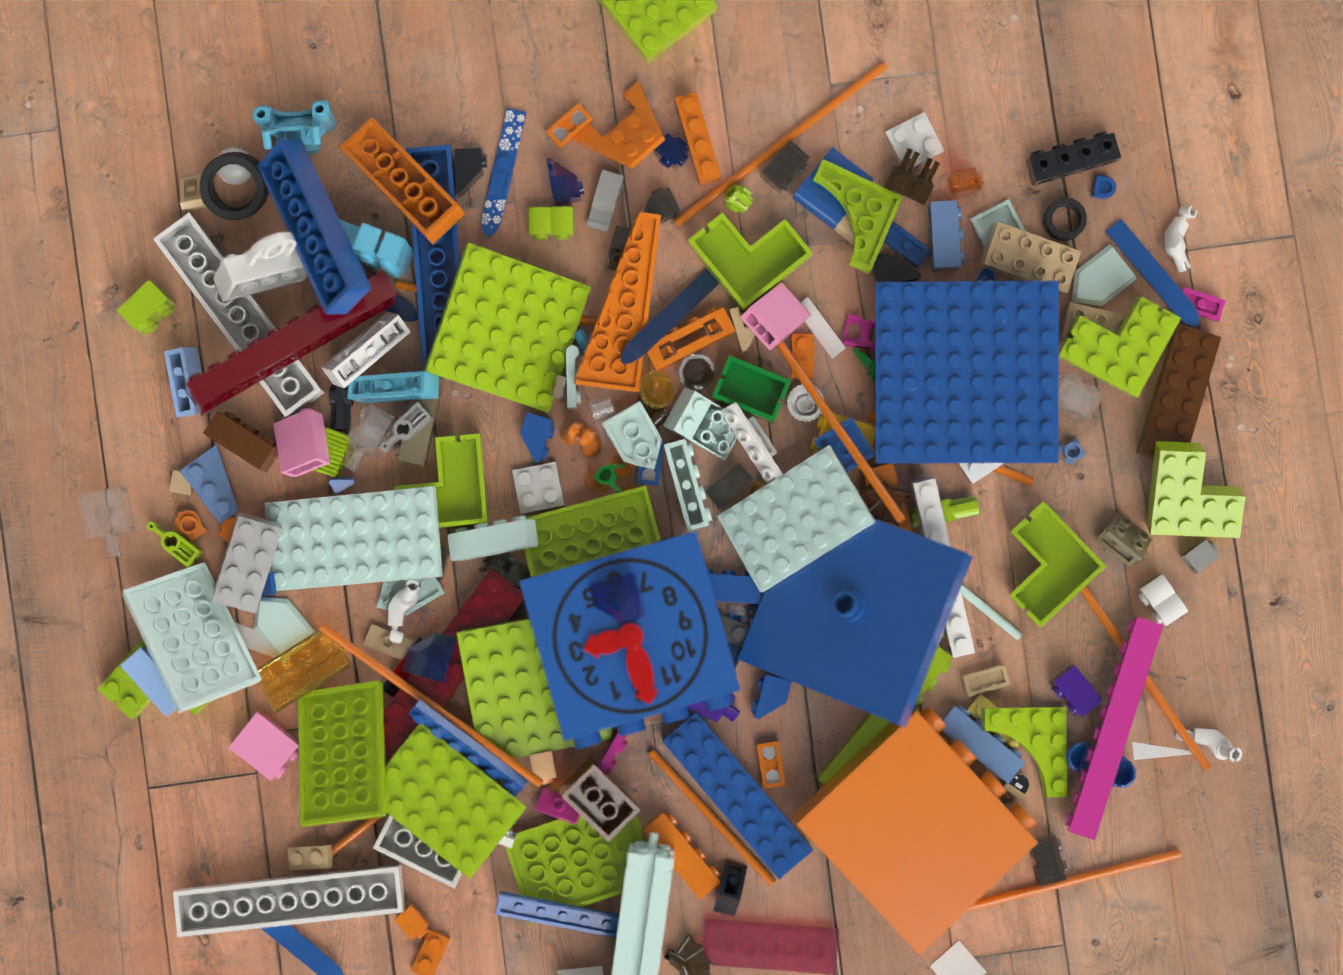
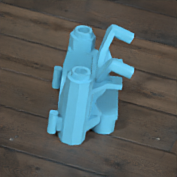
(301, 125)

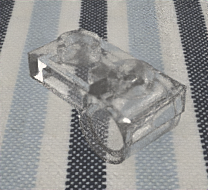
(602, 410)

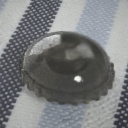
(696, 371)

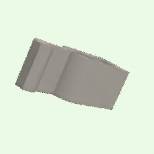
(605, 200)
(416, 418)

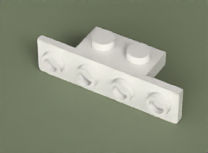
(754, 441)

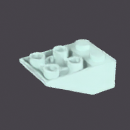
(701, 423)

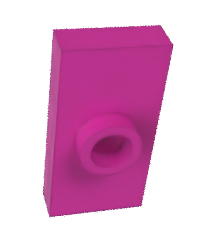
(555, 806)

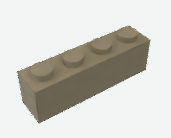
(417, 449)

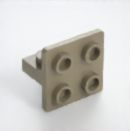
(1124, 539)

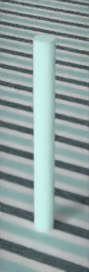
(993, 615)

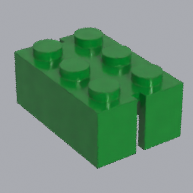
(751, 388)

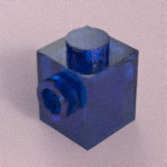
(672, 152)

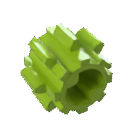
(738, 198)

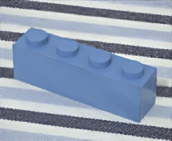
(982, 745)

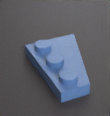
(211, 484)

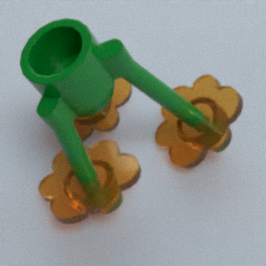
(607, 476)

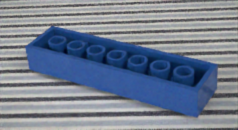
(315, 226)
(737, 795)

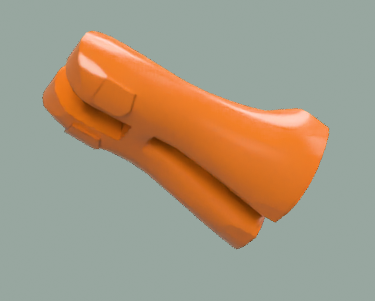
(587, 439)

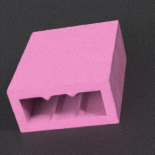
(775, 316)
(301, 442)
(266, 746)

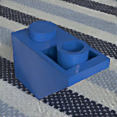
(535, 435)
(772, 695)

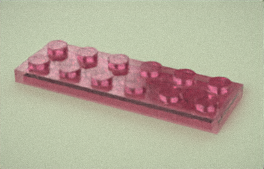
(771, 946)

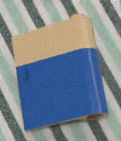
(823, 203)

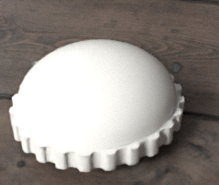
(234, 173)
(802, 405)

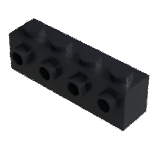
(1074, 158)

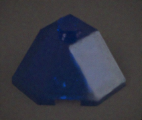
(564, 184)
(618, 598)
(431, 657)

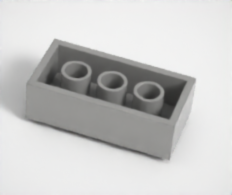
(246, 562)

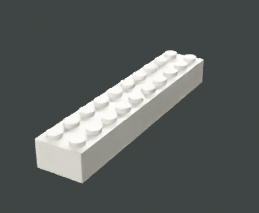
(239, 319)
(289, 900)

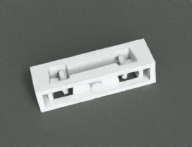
(365, 349)

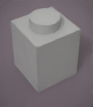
(1200, 556)

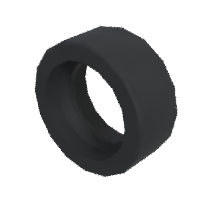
(1065, 202)

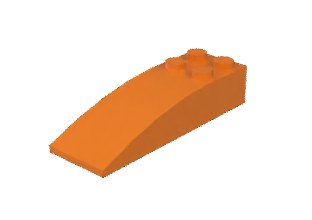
(402, 180)

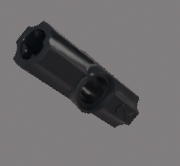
(340, 407)

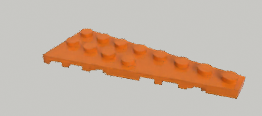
(623, 311)

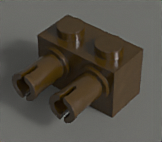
(913, 187)

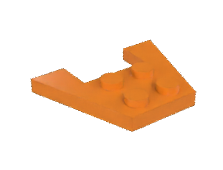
(632, 137)

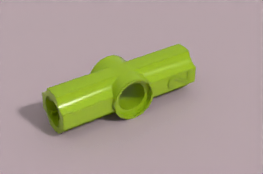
(952, 509)

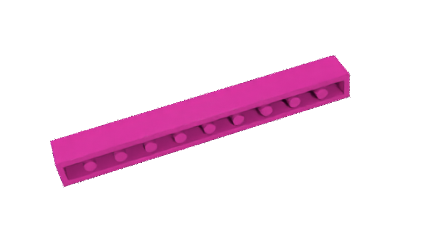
(1114, 727)

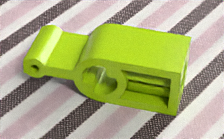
(182, 544)

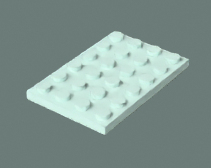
(796, 519)
(191, 637)

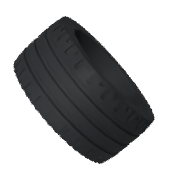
(209, 194)

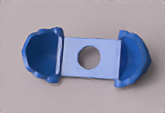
(1076, 760)

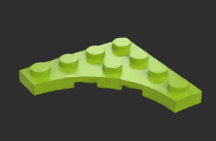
(867, 207)
(1042, 735)

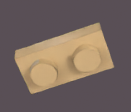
(310, 857)

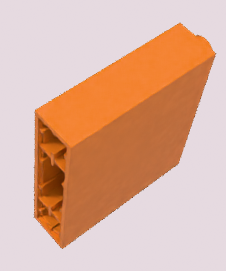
(916, 828)

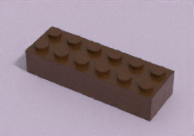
(1179, 388)

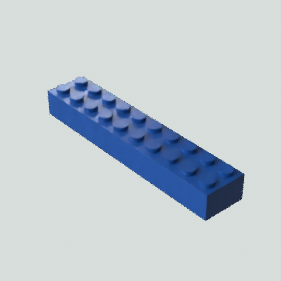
(436, 262)

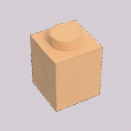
(544, 766)

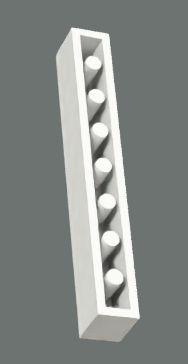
(934, 528)

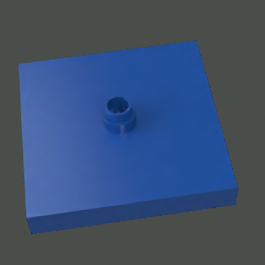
(861, 619)

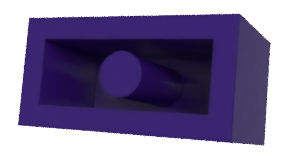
(1076, 691)

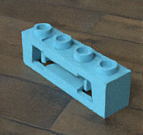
(394, 387)

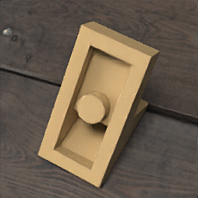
(190, 193)
(743, 335)

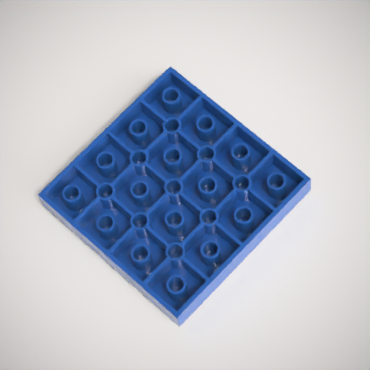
(967, 372)

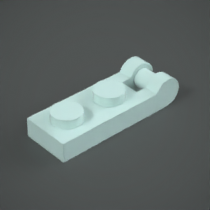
(573, 395)

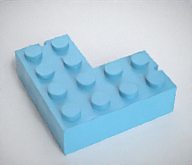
(390, 254)

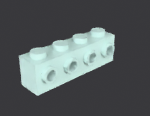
(686, 485)
(492, 540)

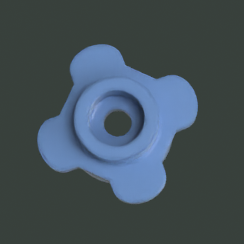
(1078, 452)

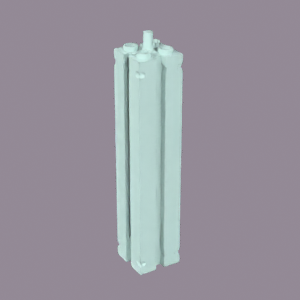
(643, 908)

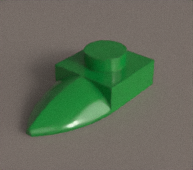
(869, 364)

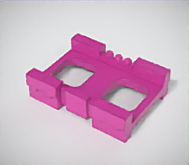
(863, 341)

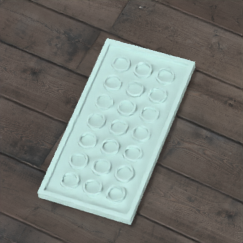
(356, 539)

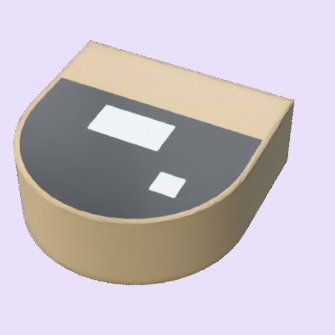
(1018, 786)

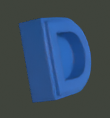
(1103, 187)

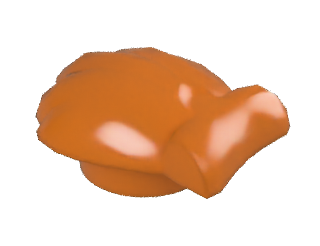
(189, 524)

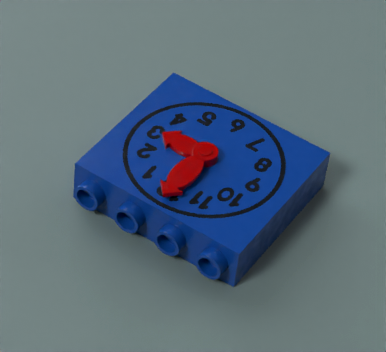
(628, 671)

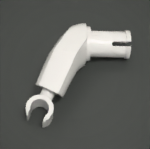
(1174, 240)
(401, 602)
(1215, 742)

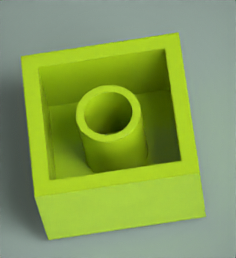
(147, 308)

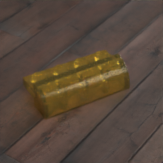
(301, 669)

